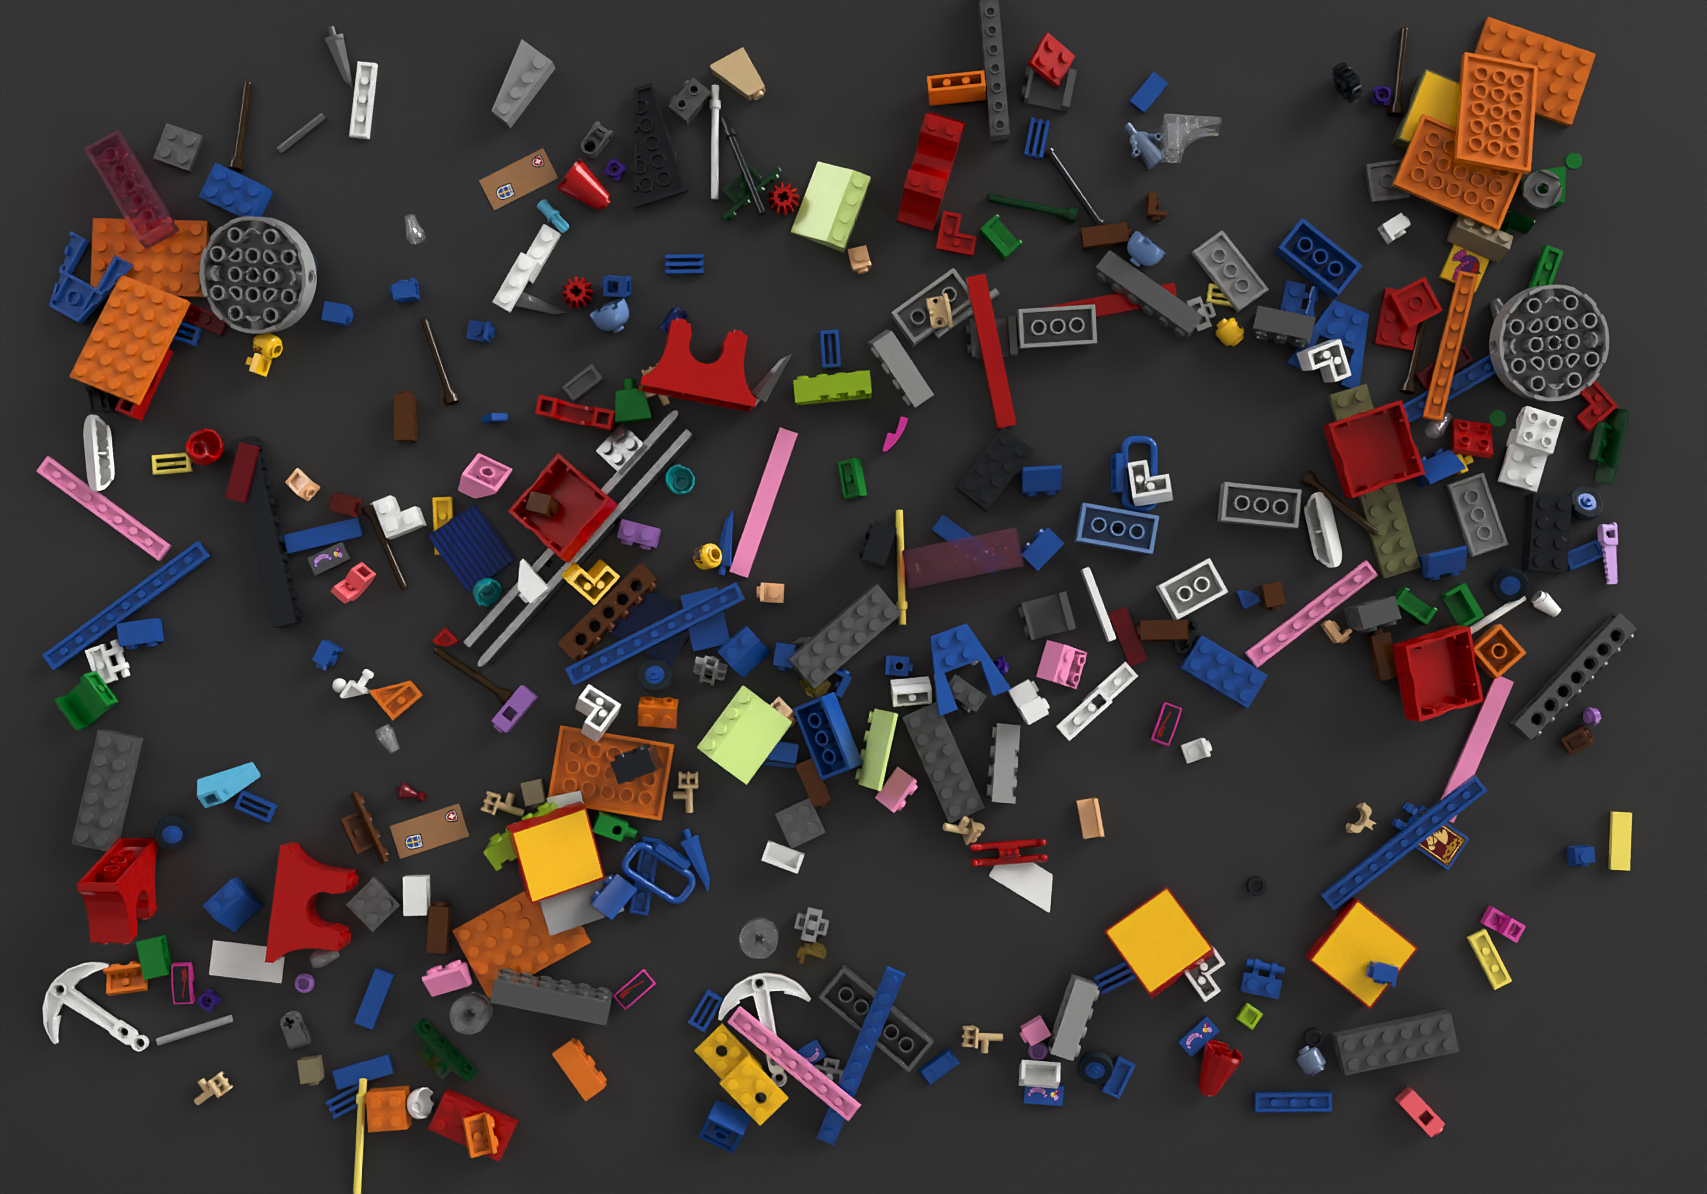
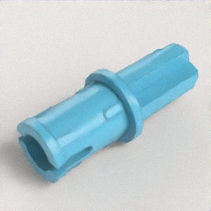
(553, 216)

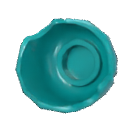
(680, 480)
(486, 591)

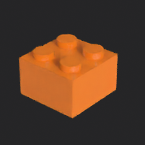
(1496, 651)
(388, 1109)

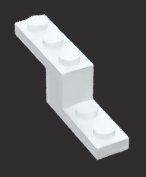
(526, 268)
(1096, 701)

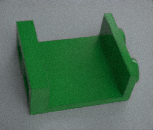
(86, 701)

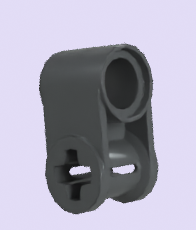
(598, 137)
(295, 1033)

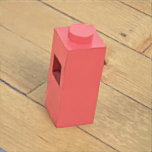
(1420, 1112)

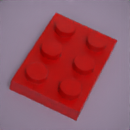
(1390, 327)

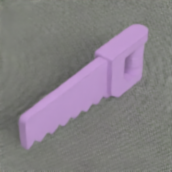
(1609, 550)

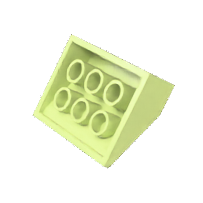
(831, 205)
(744, 734)
(877, 749)

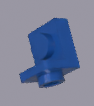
(480, 331)
(841, 686)

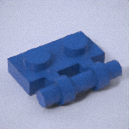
(1293, 297)
(1259, 984)

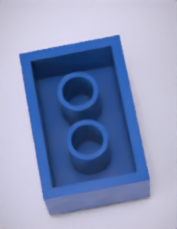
(235, 193)

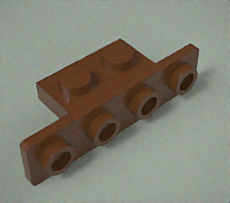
(361, 831)

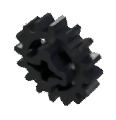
(1347, 82)

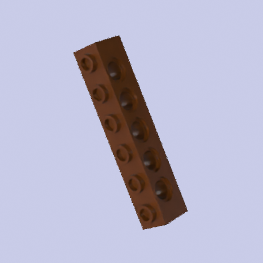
(570, 642)

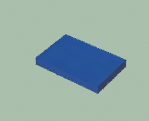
(709, 632)

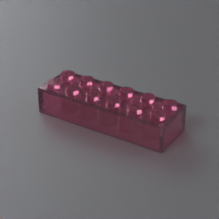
(132, 189)
(963, 558)

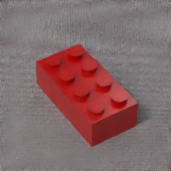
(456, 1106)

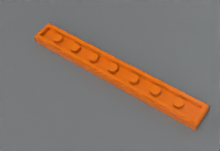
(1450, 346)

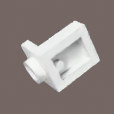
(1196, 750)

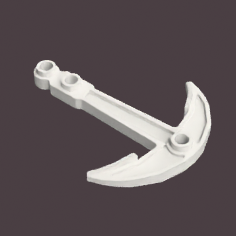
(761, 995)
(74, 999)

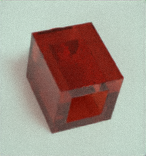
(344, 504)

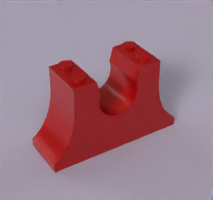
(930, 171)
(687, 379)
(120, 890)
(294, 913)

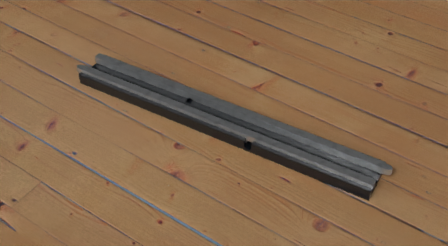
(510, 613)

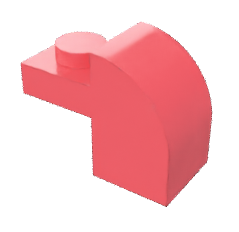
(354, 583)

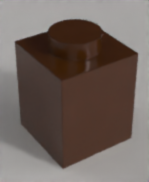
(542, 505)
(1272, 595)

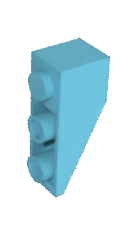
(225, 784)

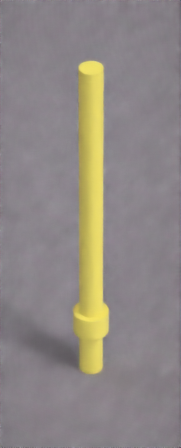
(902, 604)
(361, 1101)

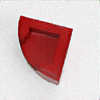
(445, 638)

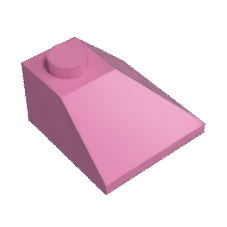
(483, 477)

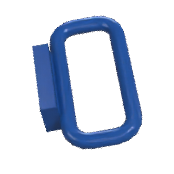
(1120, 471)
(669, 857)

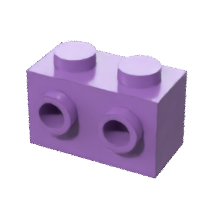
(633, 532)

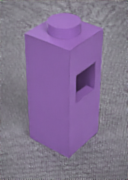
(514, 709)

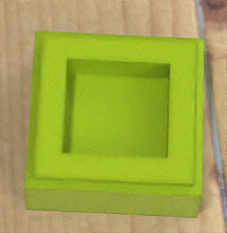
(1249, 1015)

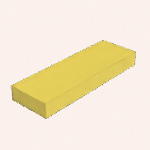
(1620, 840)
(1489, 959)

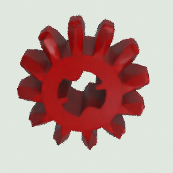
(780, 193)
(584, 289)

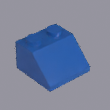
(1439, 467)
(1040, 480)
(1443, 562)
(743, 651)
(612, 896)
(233, 904)
(724, 1126)

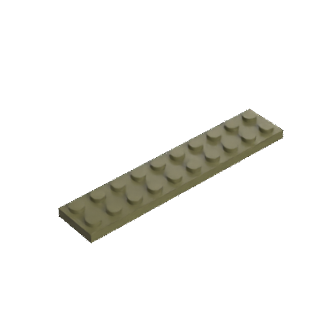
(1381, 507)

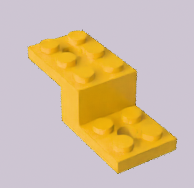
(741, 1074)

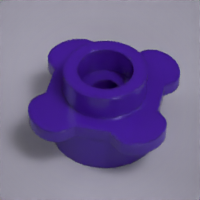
(1385, 91)
(613, 163)
(1001, 665)
(208, 1006)

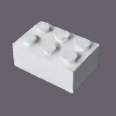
(1191, 589)

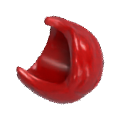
(204, 447)

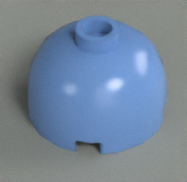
(1143, 250)
(611, 316)

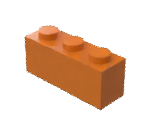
(956, 88)
(580, 1068)

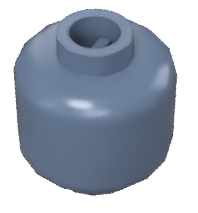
(1311, 1060)

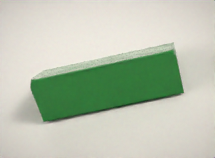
(852, 478)

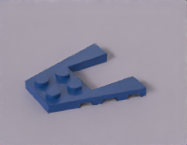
(77, 297)
(1342, 323)
(955, 649)

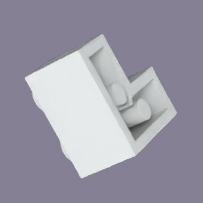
(1328, 357)
(1148, 489)
(396, 522)
(1028, 702)
(600, 712)
(1201, 978)

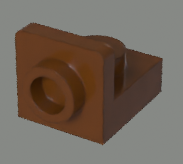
(1152, 204)
(1578, 739)

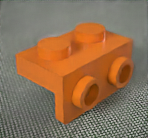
(657, 712)
(125, 978)
(480, 1134)

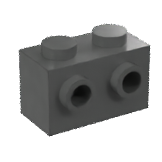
(689, 100)
(966, 694)

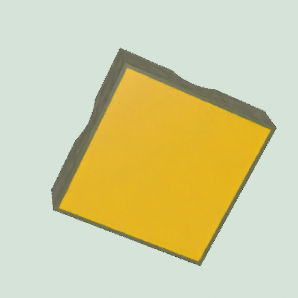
(1432, 96)

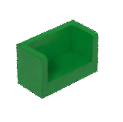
(999, 238)
(1462, 605)
(1414, 607)
(154, 957)

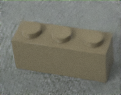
(1480, 239)

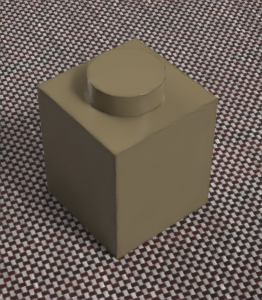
(533, 793)
(311, 1070)

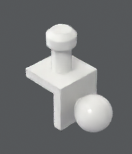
(353, 687)

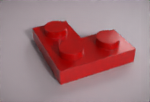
(950, 239)
(1598, 406)

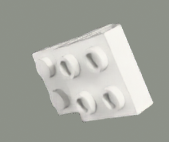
(1529, 447)

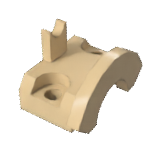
(939, 311)
(1365, 812)

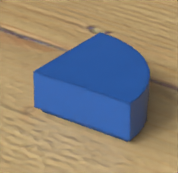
(489, 418)
(1247, 598)

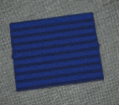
(471, 547)
(651, 610)

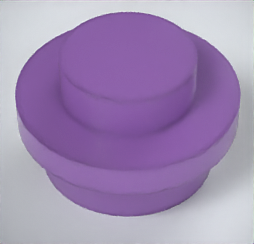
(1591, 716)
(304, 983)
(1037, 1051)

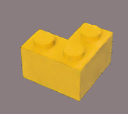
(591, 583)

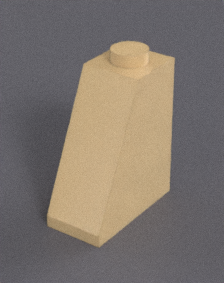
(739, 74)

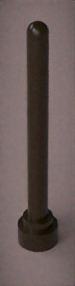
(1396, 108)
(236, 162)
(1408, 385)
(450, 397)
(1310, 480)
(370, 512)
(502, 694)

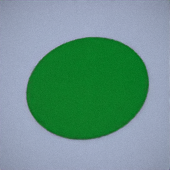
(1573, 160)
(1498, 418)

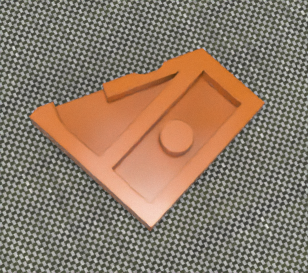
(396, 698)

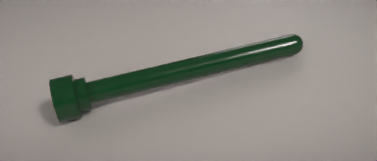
(1068, 213)

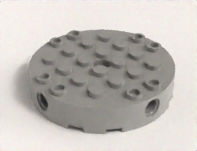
(232, 268)
(1522, 336)

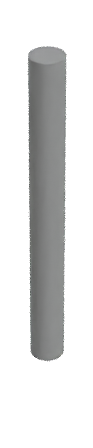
(962, 316)
(194, 1030)

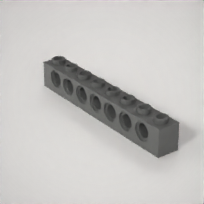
(994, 70)
(1624, 633)

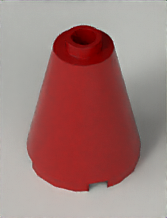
(584, 186)
(1217, 1066)

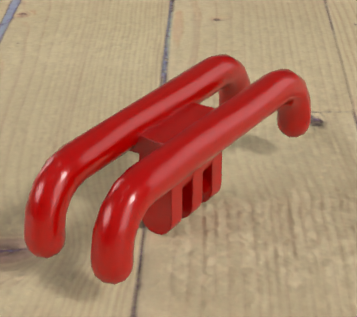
(1008, 852)

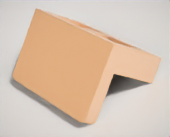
(1090, 818)

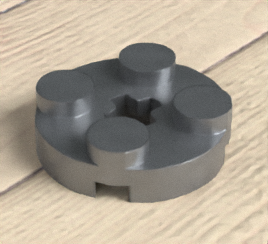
(1551, 186)

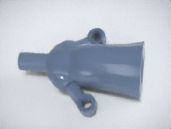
(1143, 146)

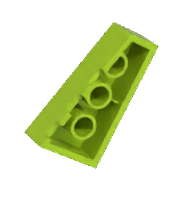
(500, 846)

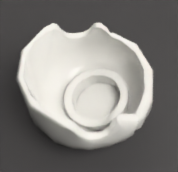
(419, 1103)

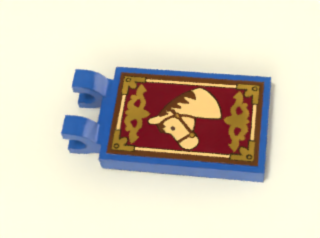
(1442, 845)

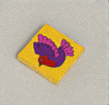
(1463, 260)

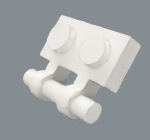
(101, 662)

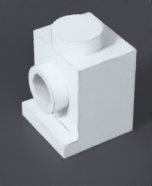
(1394, 227)

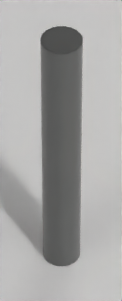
(301, 133)

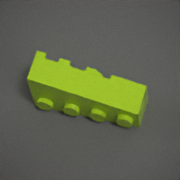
(833, 388)

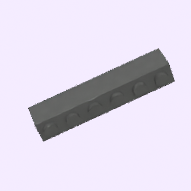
(1148, 295)

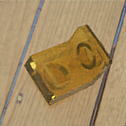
(818, 692)
(816, 950)

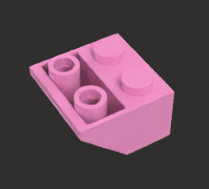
(1061, 664)
(896, 790)
(447, 979)

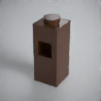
(1104, 236)
(405, 417)
(1163, 630)
(1382, 655)
(812, 782)
(439, 928)

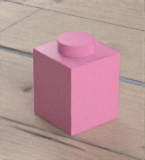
(1034, 1031)

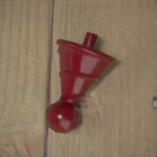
(407, 792)

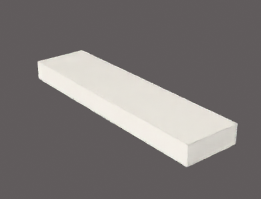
(363, 100)
(1098, 604)

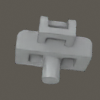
(1202, 309)
(711, 667)
(811, 926)
(831, 1072)

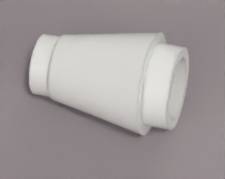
(1543, 602)

